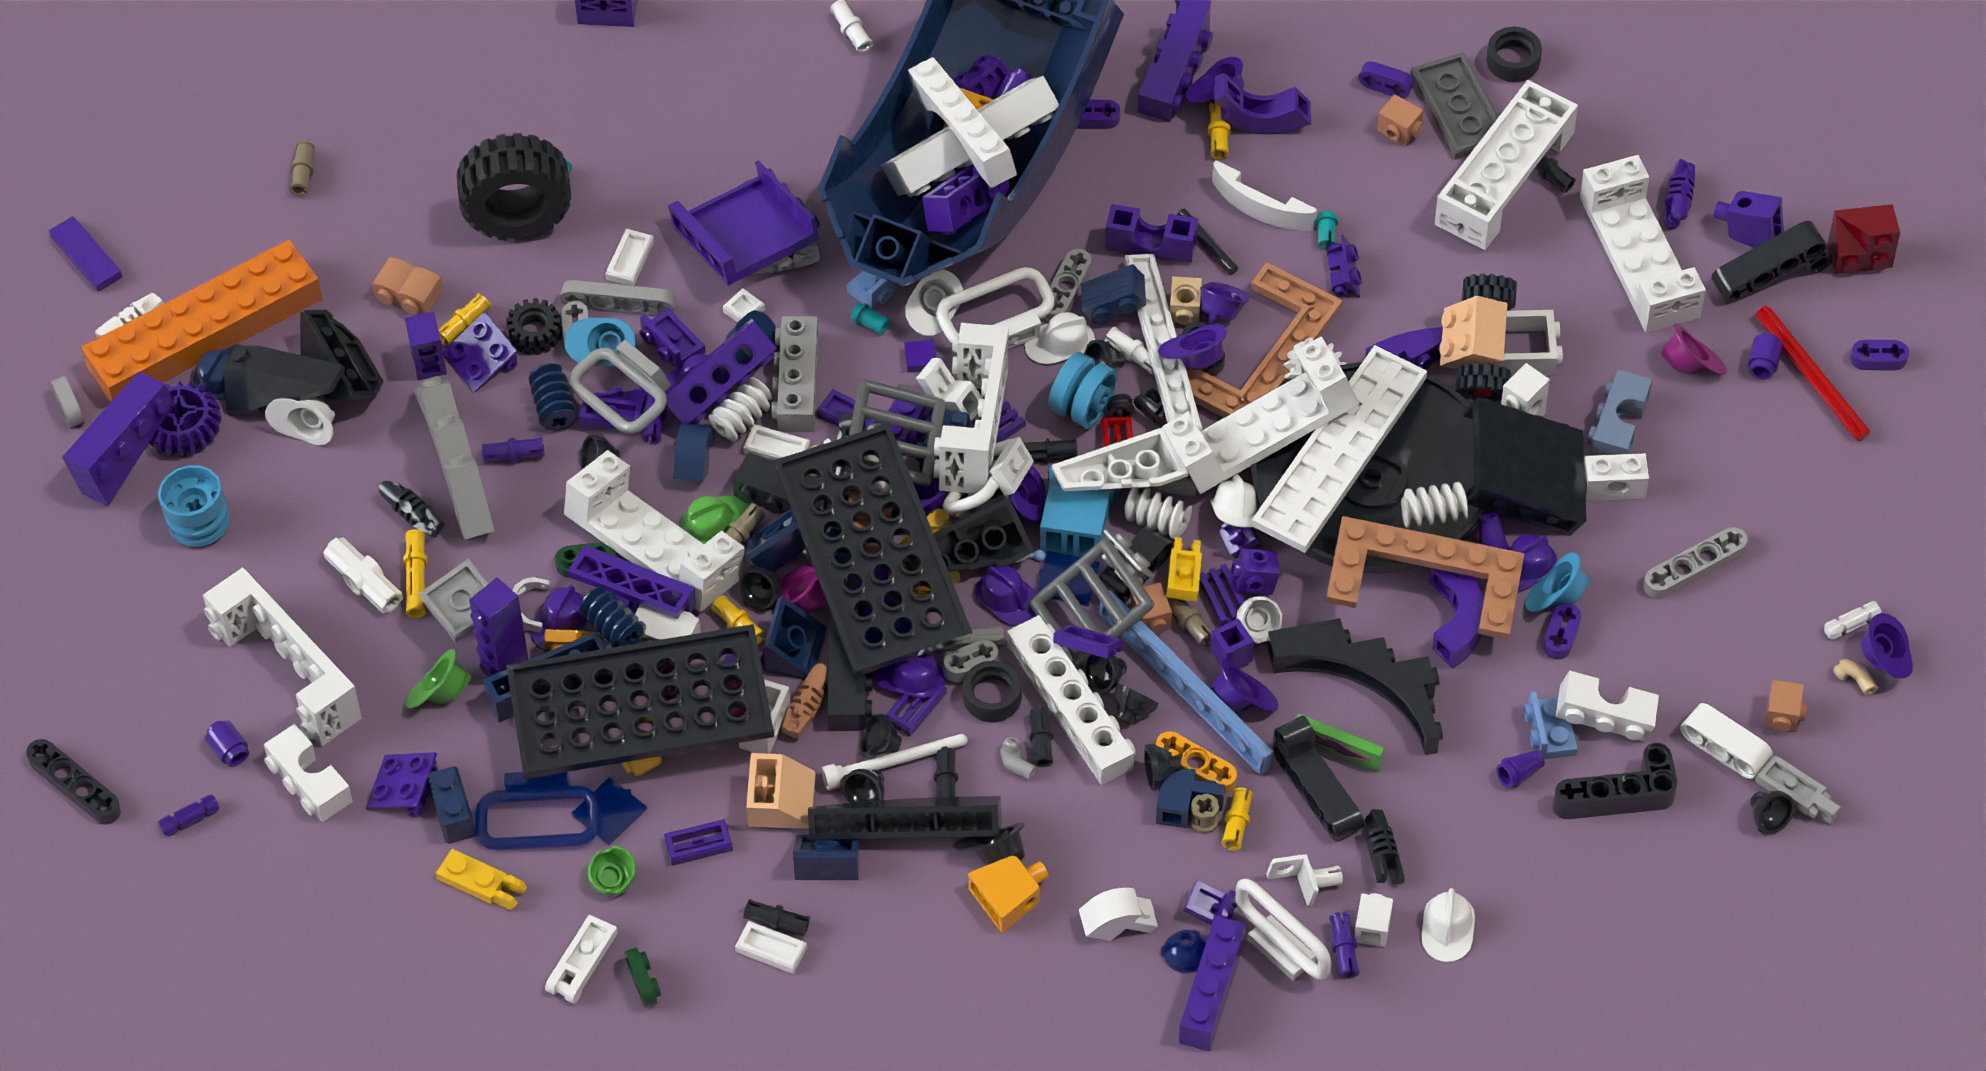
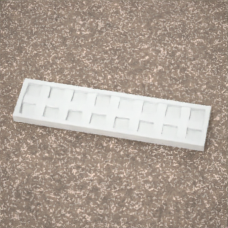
(1339, 451)

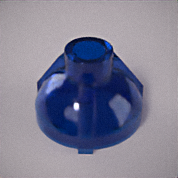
(1182, 956)

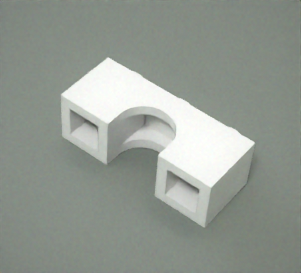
(1582, 704)
(319, 792)

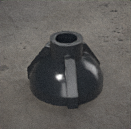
(1105, 353)
(593, 448)
(757, 590)
(1103, 673)
(1132, 704)
(879, 737)
(1159, 765)
(863, 785)
(1772, 810)

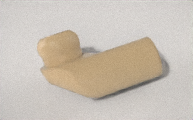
(1858, 672)

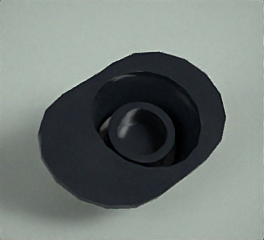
(995, 847)

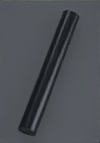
(1213, 248)

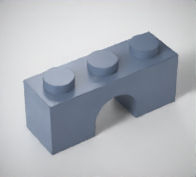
(1625, 397)

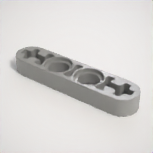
(649, 300)
(1692, 559)

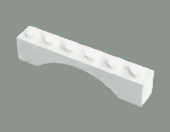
(981, 142)

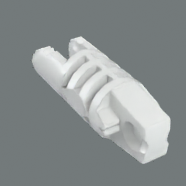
(128, 314)

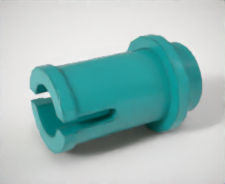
(1326, 225)
(864, 315)

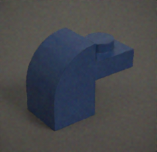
(692, 452)
(1177, 795)

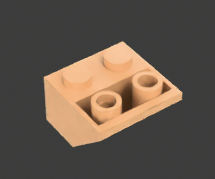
(779, 792)

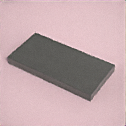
(1455, 102)

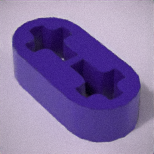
(1386, 79)
(1095, 117)
(1879, 355)
(1556, 629)

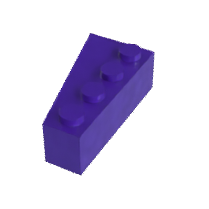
(1176, 59)
(117, 438)

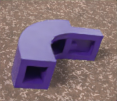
(1260, 113)
(1460, 635)

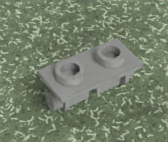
(1122, 545)

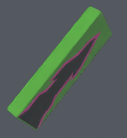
(1347, 745)

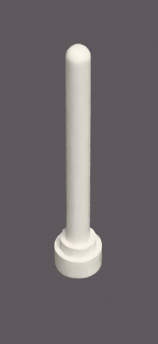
(833, 774)

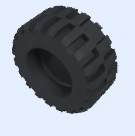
(510, 162)

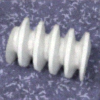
(741, 408)
(1434, 504)
(1157, 513)

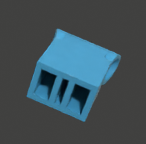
(1074, 519)

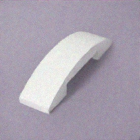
(1293, 215)

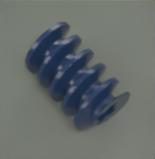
(552, 397)
(611, 617)

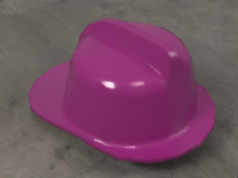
(1689, 354)
(803, 589)

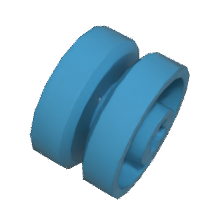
(1082, 390)

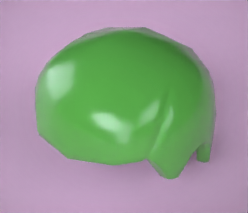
(612, 871)

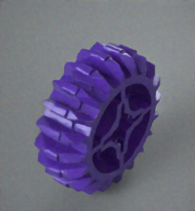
(196, 427)

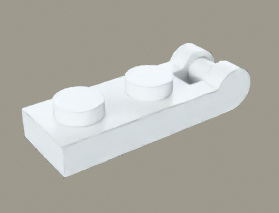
(581, 958)

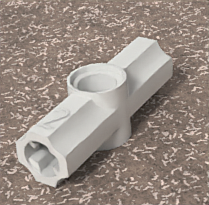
(363, 575)

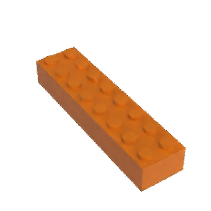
(204, 320)

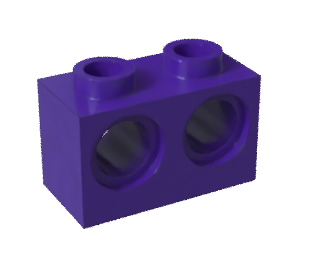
(425, 345)

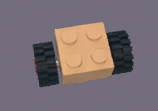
(1476, 335)

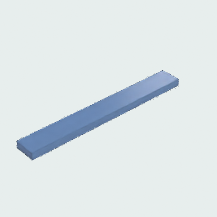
(1194, 691)

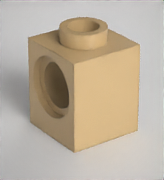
(1185, 290)

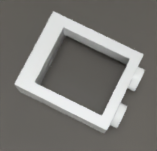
(1534, 321)

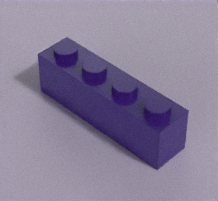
(498, 627)
(1212, 983)

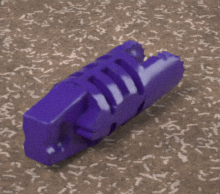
(1679, 193)

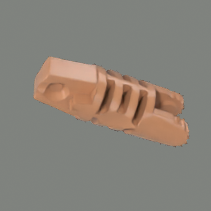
(806, 702)

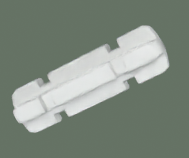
(1851, 620)

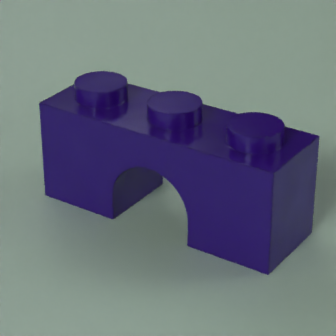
(1130, 233)

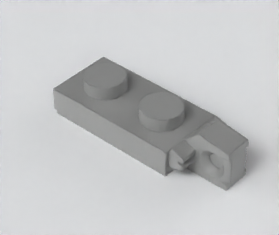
(1806, 792)

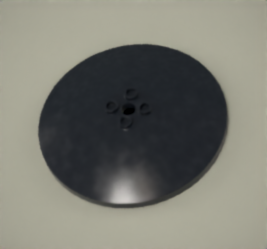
(1422, 449)

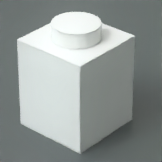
(1373, 919)

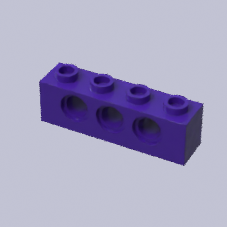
(959, 200)
(724, 356)

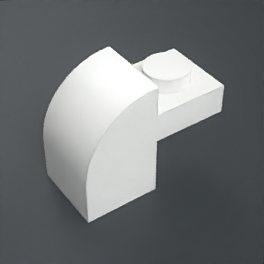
(958, 394)
(1114, 912)

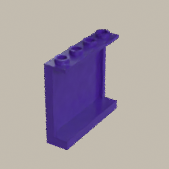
(747, 226)

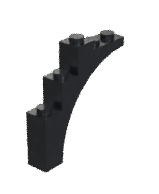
(1329, 650)

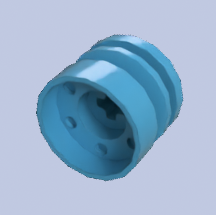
(194, 506)

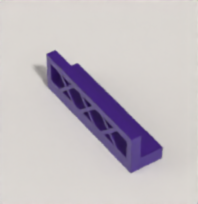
(633, 582)

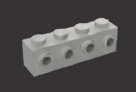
(796, 373)

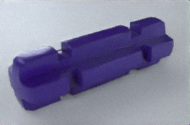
(188, 815)

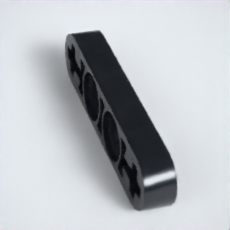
(72, 782)

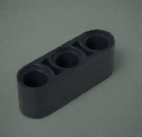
(1152, 547)

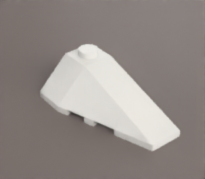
(1126, 464)

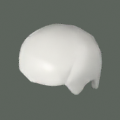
(1259, 617)

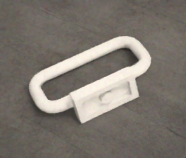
(1022, 326)
(1006, 474)
(1276, 941)

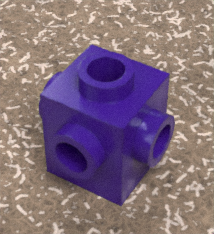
(1256, 571)

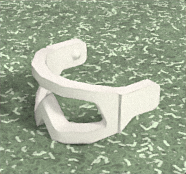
(524, 586)

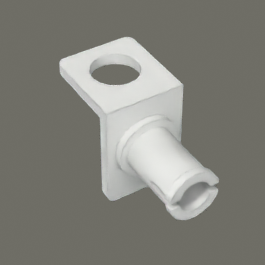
(1308, 878)

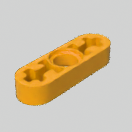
(1191, 750)

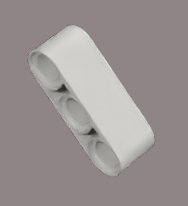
(1726, 741)

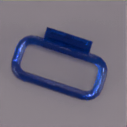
(537, 789)

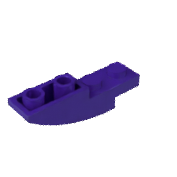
(1415, 346)

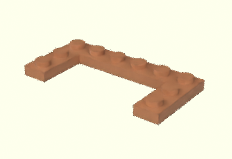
(1315, 313)
(1363, 538)

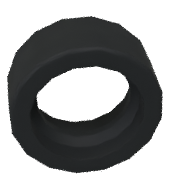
(1514, 37)
(992, 711)

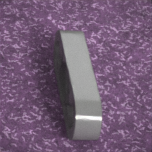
(1066, 273)

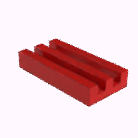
(1116, 422)

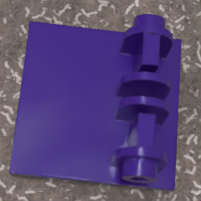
(481, 352)
(403, 782)

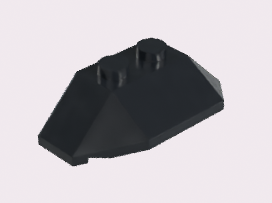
(333, 342)

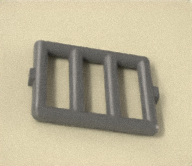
(902, 393)
(1082, 566)

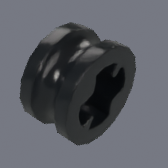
(1120, 406)

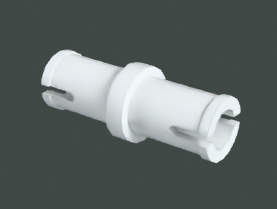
(851, 26)
(1131, 349)

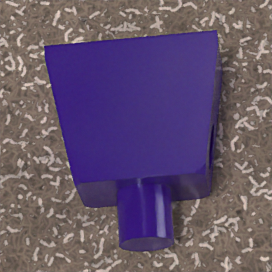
(1752, 217)

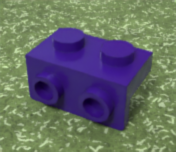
(670, 338)

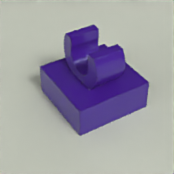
(1238, 538)

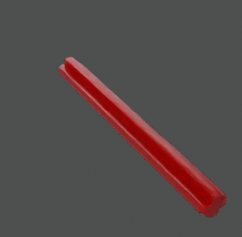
(1813, 374)

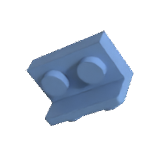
(871, 289)
(1549, 734)

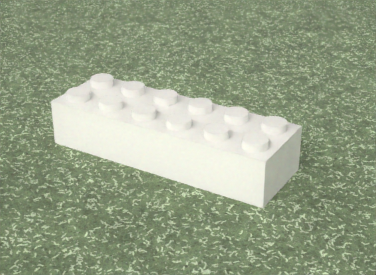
(942, 152)

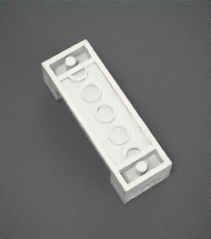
(1502, 161)
(1637, 246)
(1266, 422)
(967, 452)
(605, 508)
(239, 608)

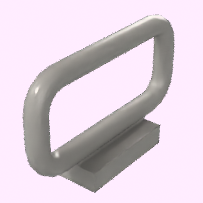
(637, 368)

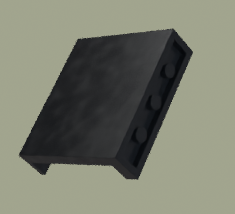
(1527, 467)

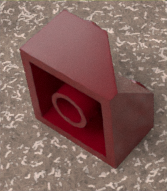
(1863, 239)

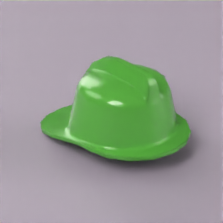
(711, 515)
(441, 683)

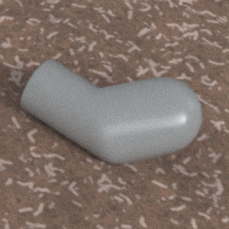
(1012, 759)

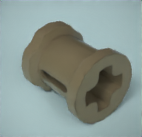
(1208, 816)

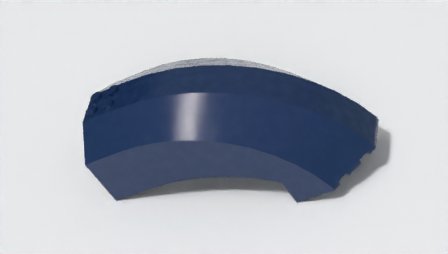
(1042, 37)

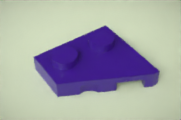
(626, 404)

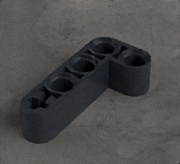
(1771, 261)
(1314, 780)
(1569, 793)

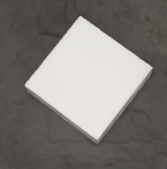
(742, 304)

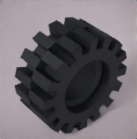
(529, 313)

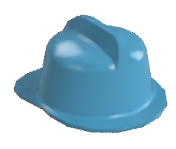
(594, 334)
(1560, 585)

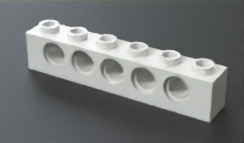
(1103, 761)

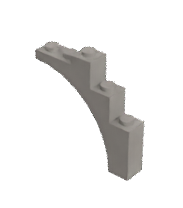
(455, 456)

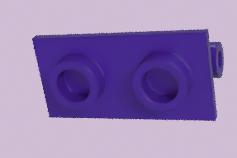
(1348, 277)

